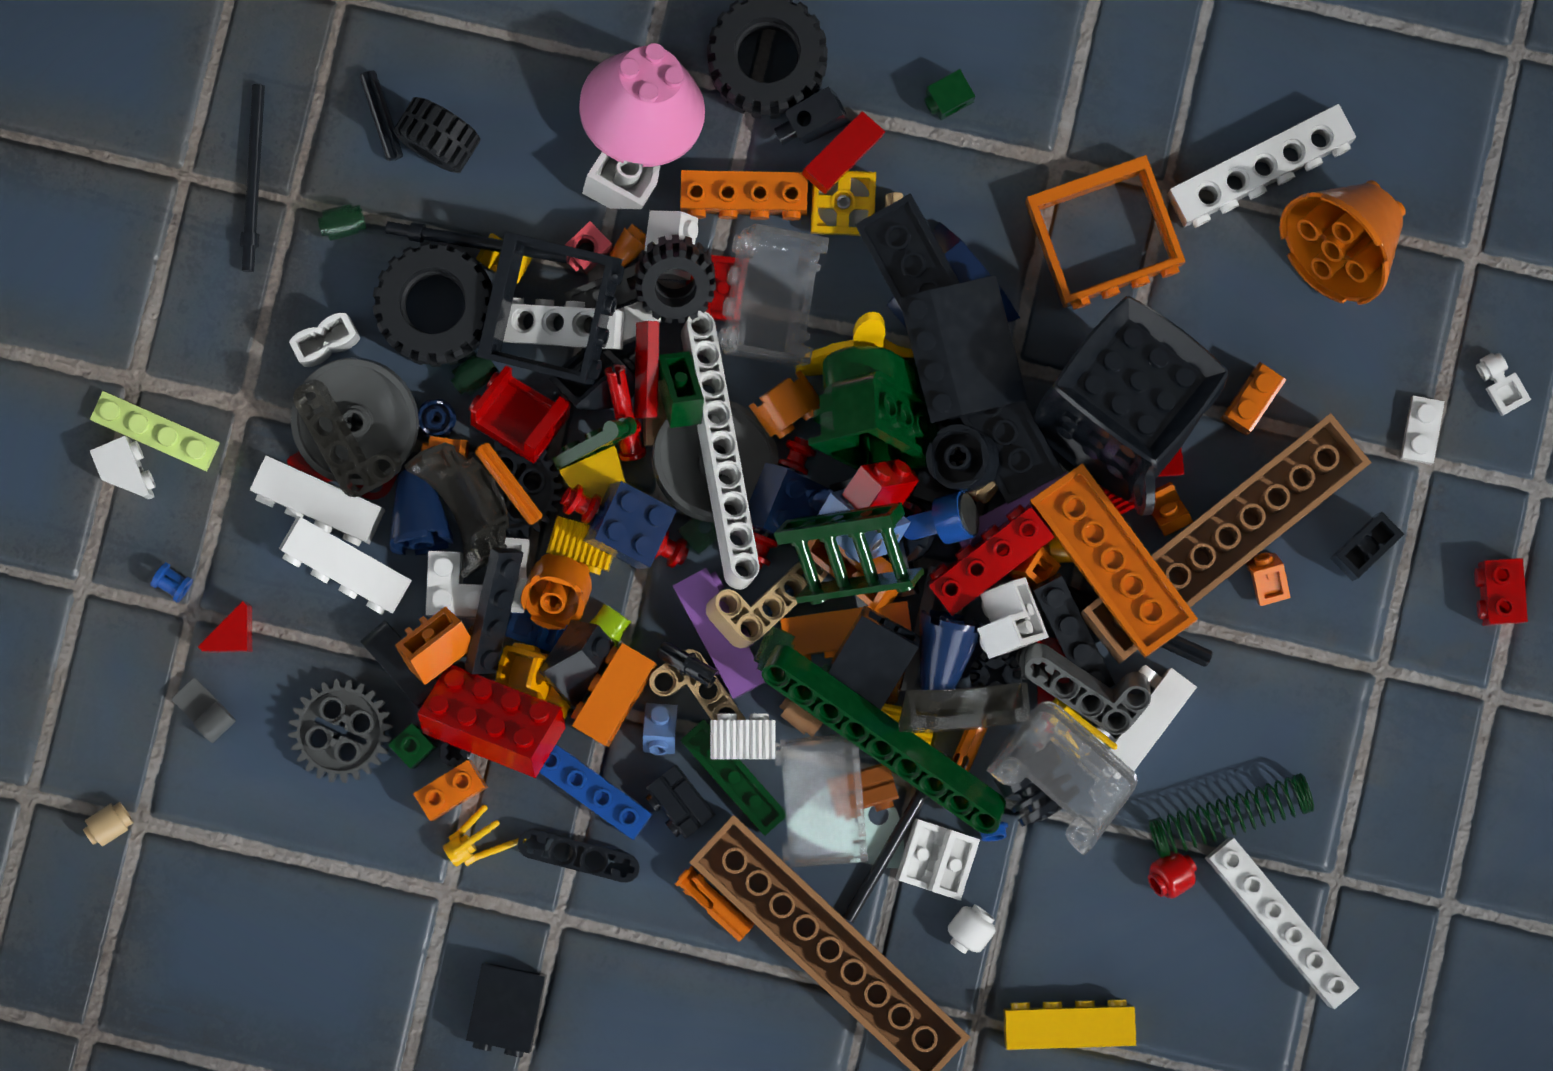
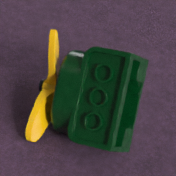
(870, 400)

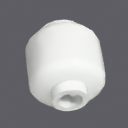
(971, 929)

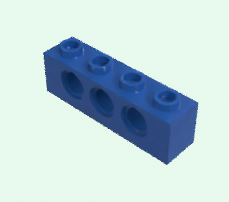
(595, 792)

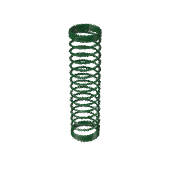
(1298, 783)

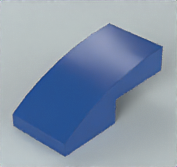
(525, 630)

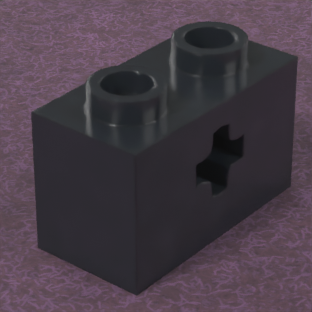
(1367, 546)

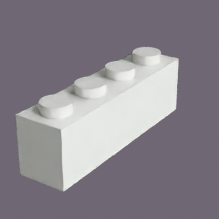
(317, 500)
(345, 565)

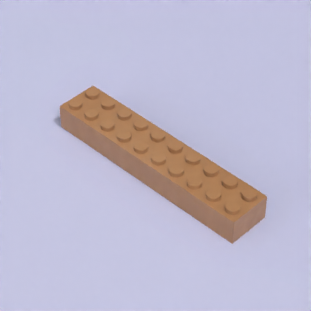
(1245, 521)
(829, 948)

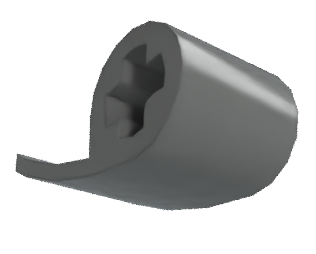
(204, 710)

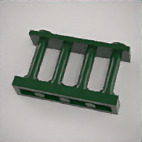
(855, 524)

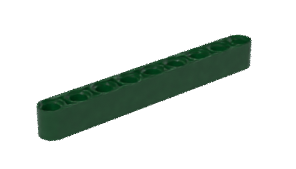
(880, 738)

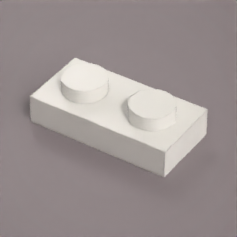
(1422, 430)

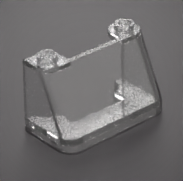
(1068, 768)
(822, 801)

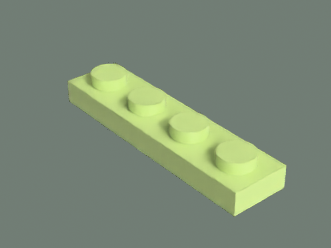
(154, 431)

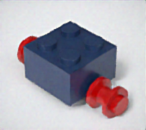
(784, 496)
(627, 524)

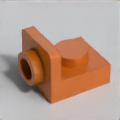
(1169, 510)
(1268, 578)

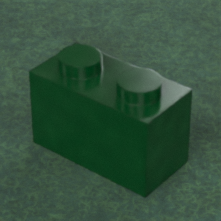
(680, 389)

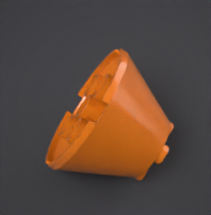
(1344, 240)

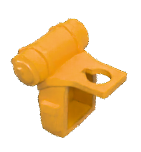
(520, 671)

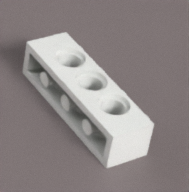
(572, 332)

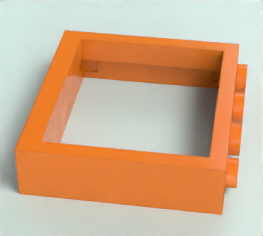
(1091, 183)

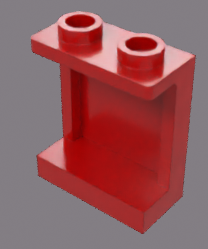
(518, 415)

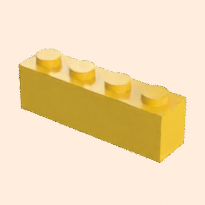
(1069, 1026)

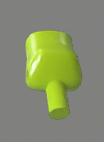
(611, 623)

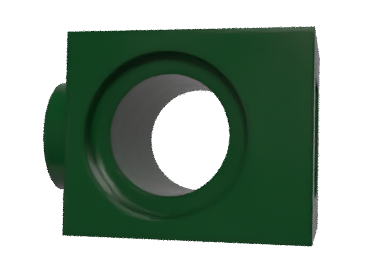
(949, 95)
(412, 746)

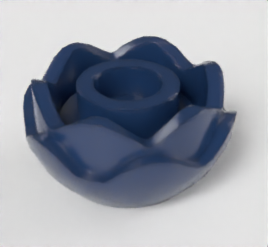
(439, 408)

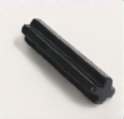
(381, 115)

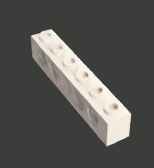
(1330, 124)
(1281, 923)

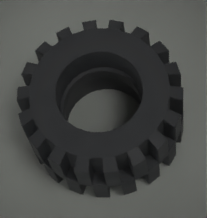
(437, 134)
(675, 302)

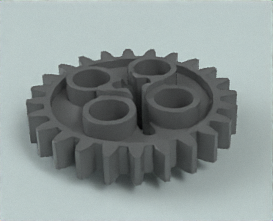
(329, 756)

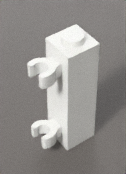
(1167, 699)

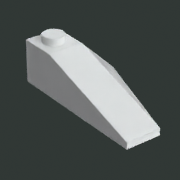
(619, 183)

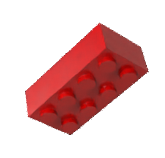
(492, 720)

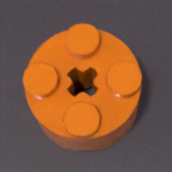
(785, 405)
(556, 591)

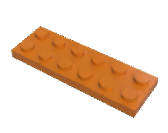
(1113, 560)

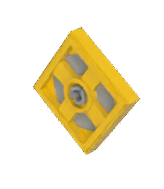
(844, 204)

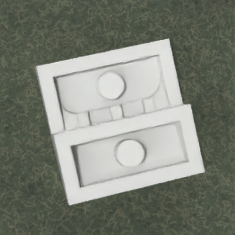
(937, 859)

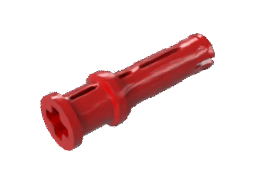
(631, 447)

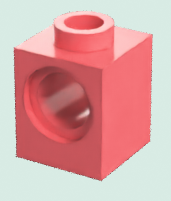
(591, 235)

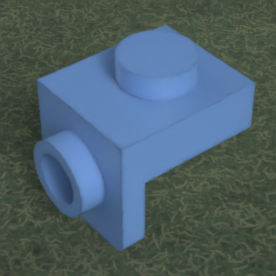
(659, 728)

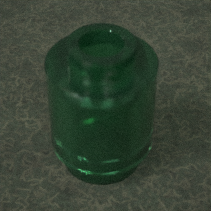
(342, 221)
(473, 374)
(770, 640)

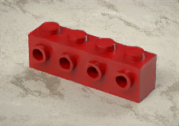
(990, 559)

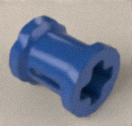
(171, 582)

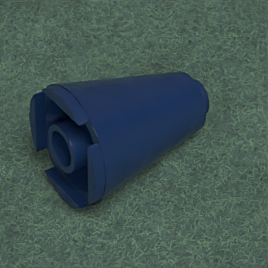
(418, 518)
(945, 648)

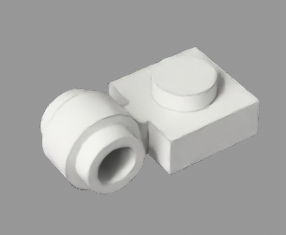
(1507, 391)

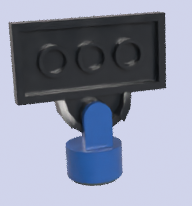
(951, 517)

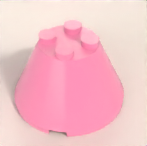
(642, 107)

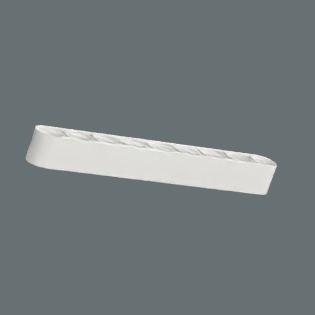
(716, 463)

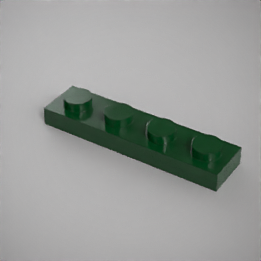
(736, 781)

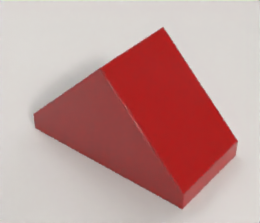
(233, 633)

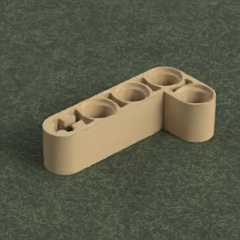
(753, 616)
(711, 706)

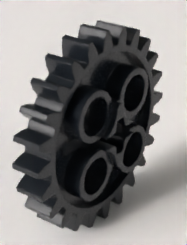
(542, 497)

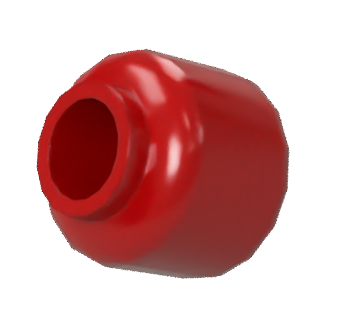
(1172, 875)

